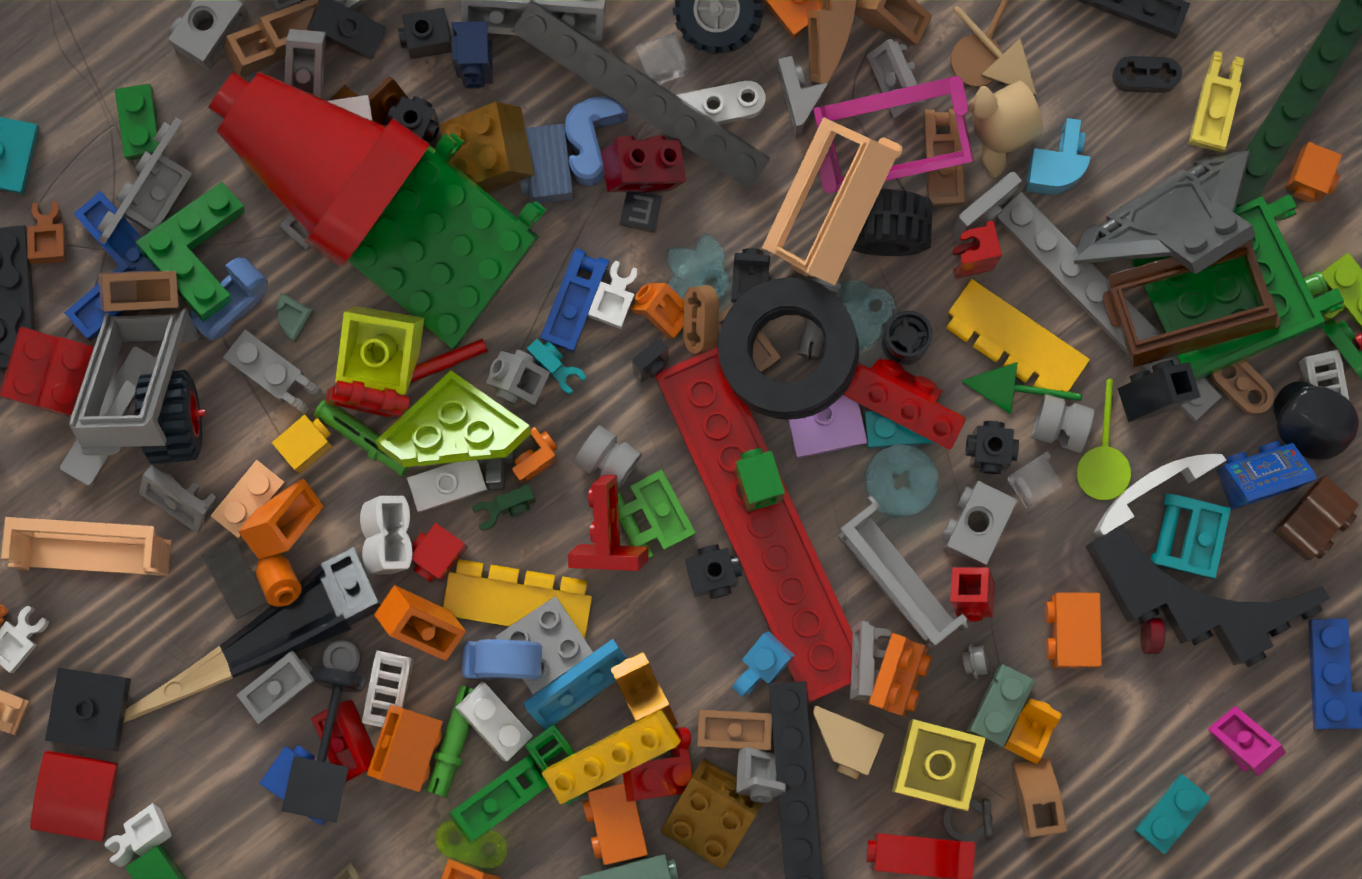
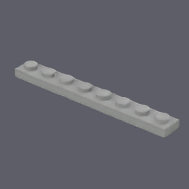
(1084, 284)

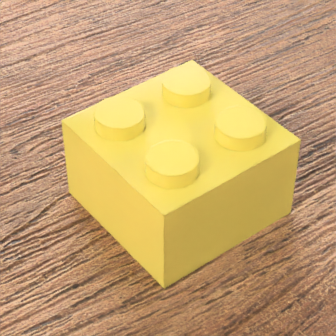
(938, 765)

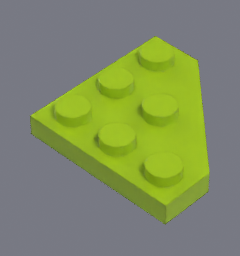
(453, 426)

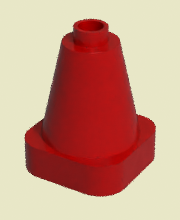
(317, 158)

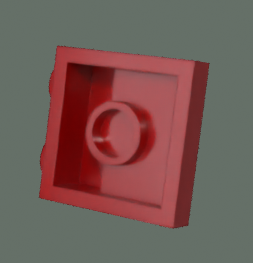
(46, 371)

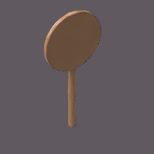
(972, 57)

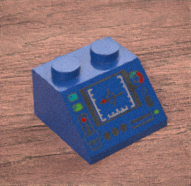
(1264, 475)

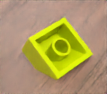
(379, 348)

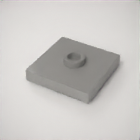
(987, 206)

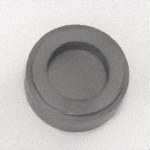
(342, 656)

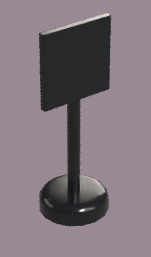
(314, 785)

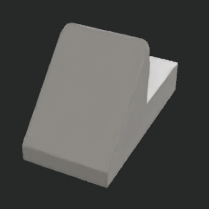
(798, 101)

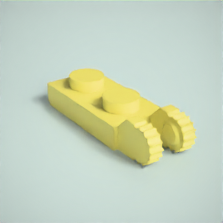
(1216, 105)

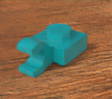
(548, 358)

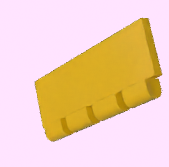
(1011, 332)
(504, 601)

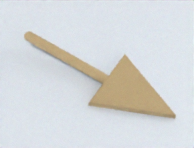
(1009, 65)

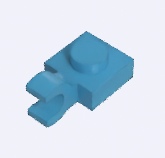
(766, 662)

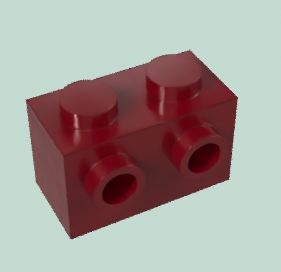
(643, 164)

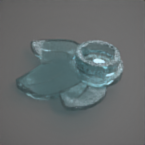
(694, 266)
(858, 299)

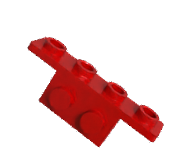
(906, 400)

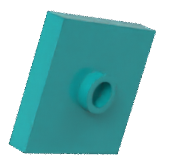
(16, 153)

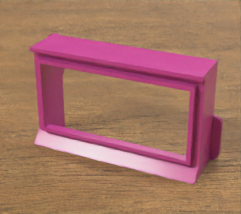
(830, 170)

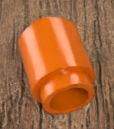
(278, 580)

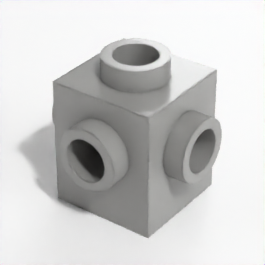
(517, 377)

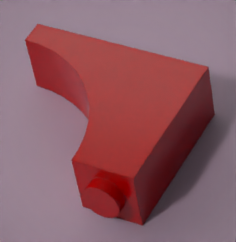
(921, 856)

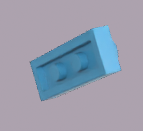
(575, 686)

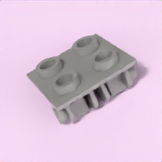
(558, 636)

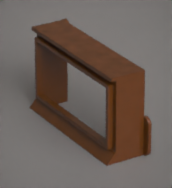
(1194, 336)

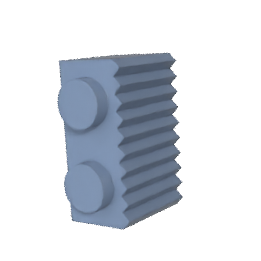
(550, 165)

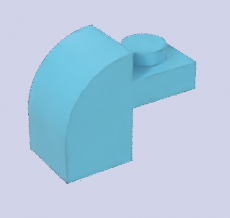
(1058, 171)

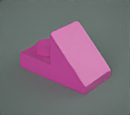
(1246, 741)

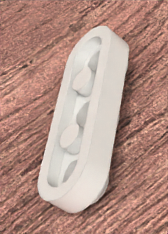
(731, 106)

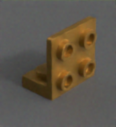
(711, 815)

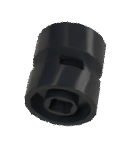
(906, 337)

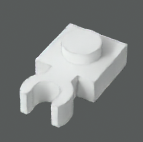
(613, 301)
(16, 641)
(142, 834)

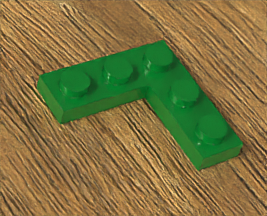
(171, 243)

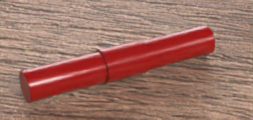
(449, 359)

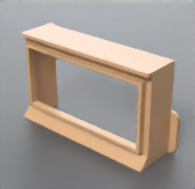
(848, 209)
(84, 546)

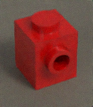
(436, 553)
(972, 592)

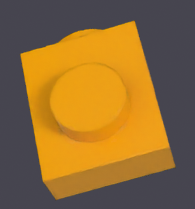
(1032, 730)

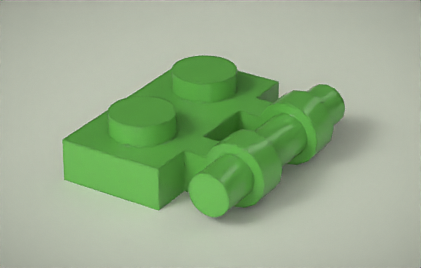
(662, 511)

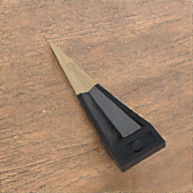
(328, 605)

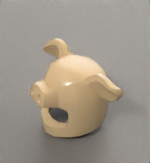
(1005, 122)

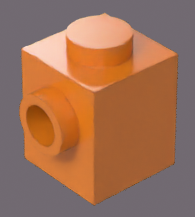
(1314, 173)

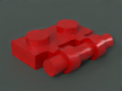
(366, 399)

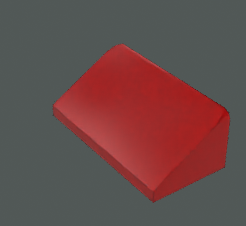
(349, 740)

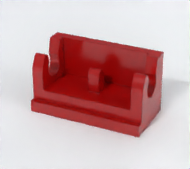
(980, 254)

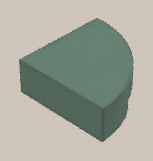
(292, 316)

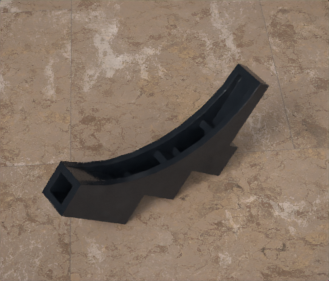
(1240, 626)

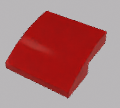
(73, 796)

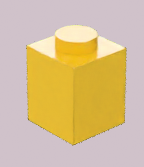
(303, 443)

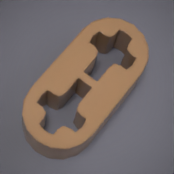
(700, 319)

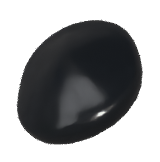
(1315, 420)

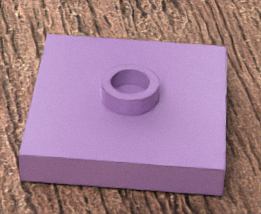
(829, 430)

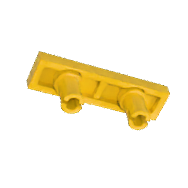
(611, 757)

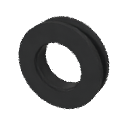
(770, 302)

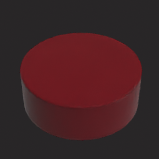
(1152, 636)

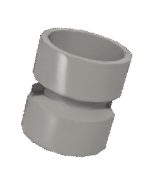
(1062, 423)
(606, 456)

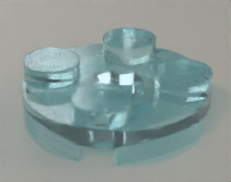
(897, 460)

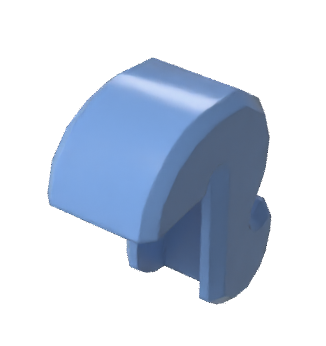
(581, 136)
(246, 289)
(501, 659)

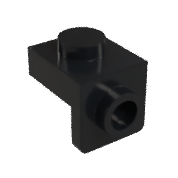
(749, 270)

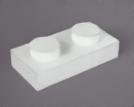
(493, 721)

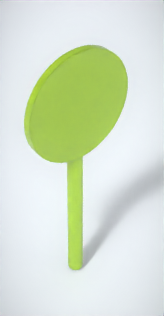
(1104, 470)

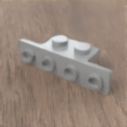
(153, 191)
(117, 402)

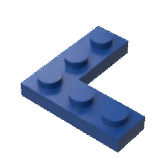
(121, 247)
(1332, 695)

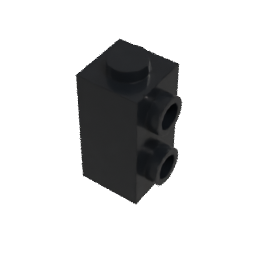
(1158, 391)

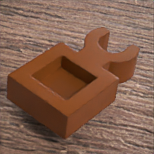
(47, 239)

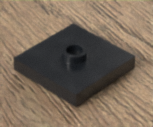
(88, 709)

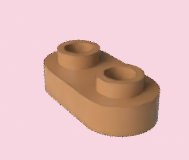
(1245, 380)

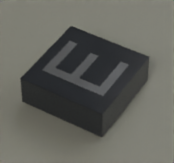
(641, 211)

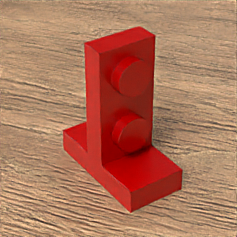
(605, 533)

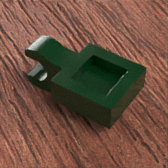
(513, 502)

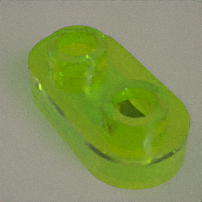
(472, 852)

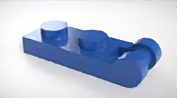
(574, 301)

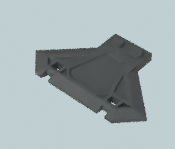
(1179, 217)

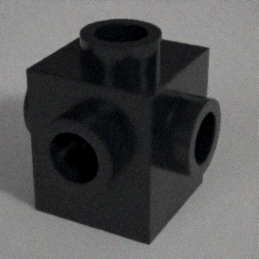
(427, 122)
(983, 457)
(702, 582)

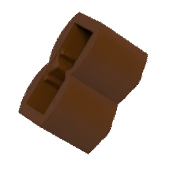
(1317, 519)

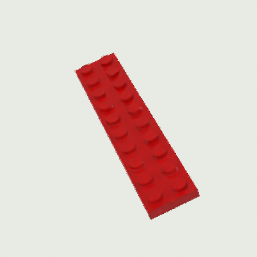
(768, 540)

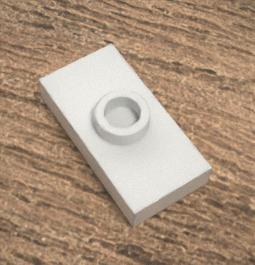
(446, 484)

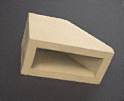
(847, 742)

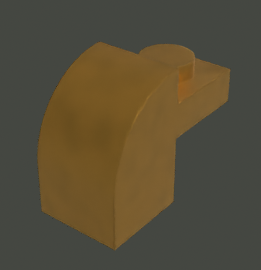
(641, 688)

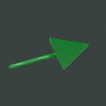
(1000, 385)

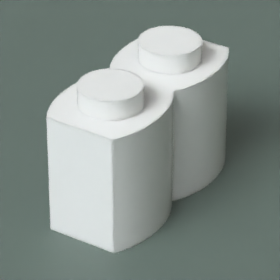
(385, 527)

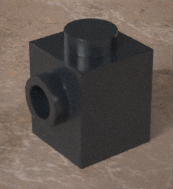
(425, 33)

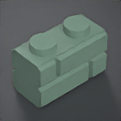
(1000, 705)

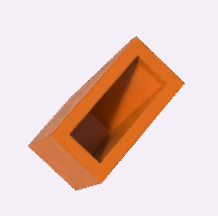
(281, 520)

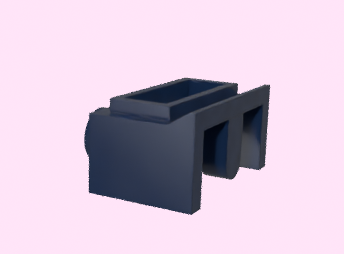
(472, 53)

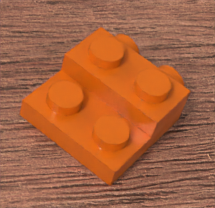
(899, 676)

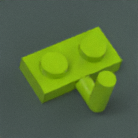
(1347, 277)

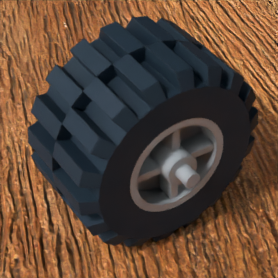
(718, 24)

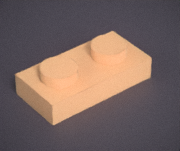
(250, 493)

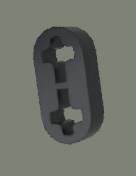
(1146, 66)

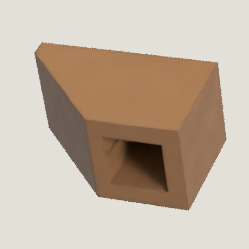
(1039, 798)

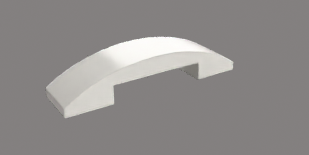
(1190, 467)

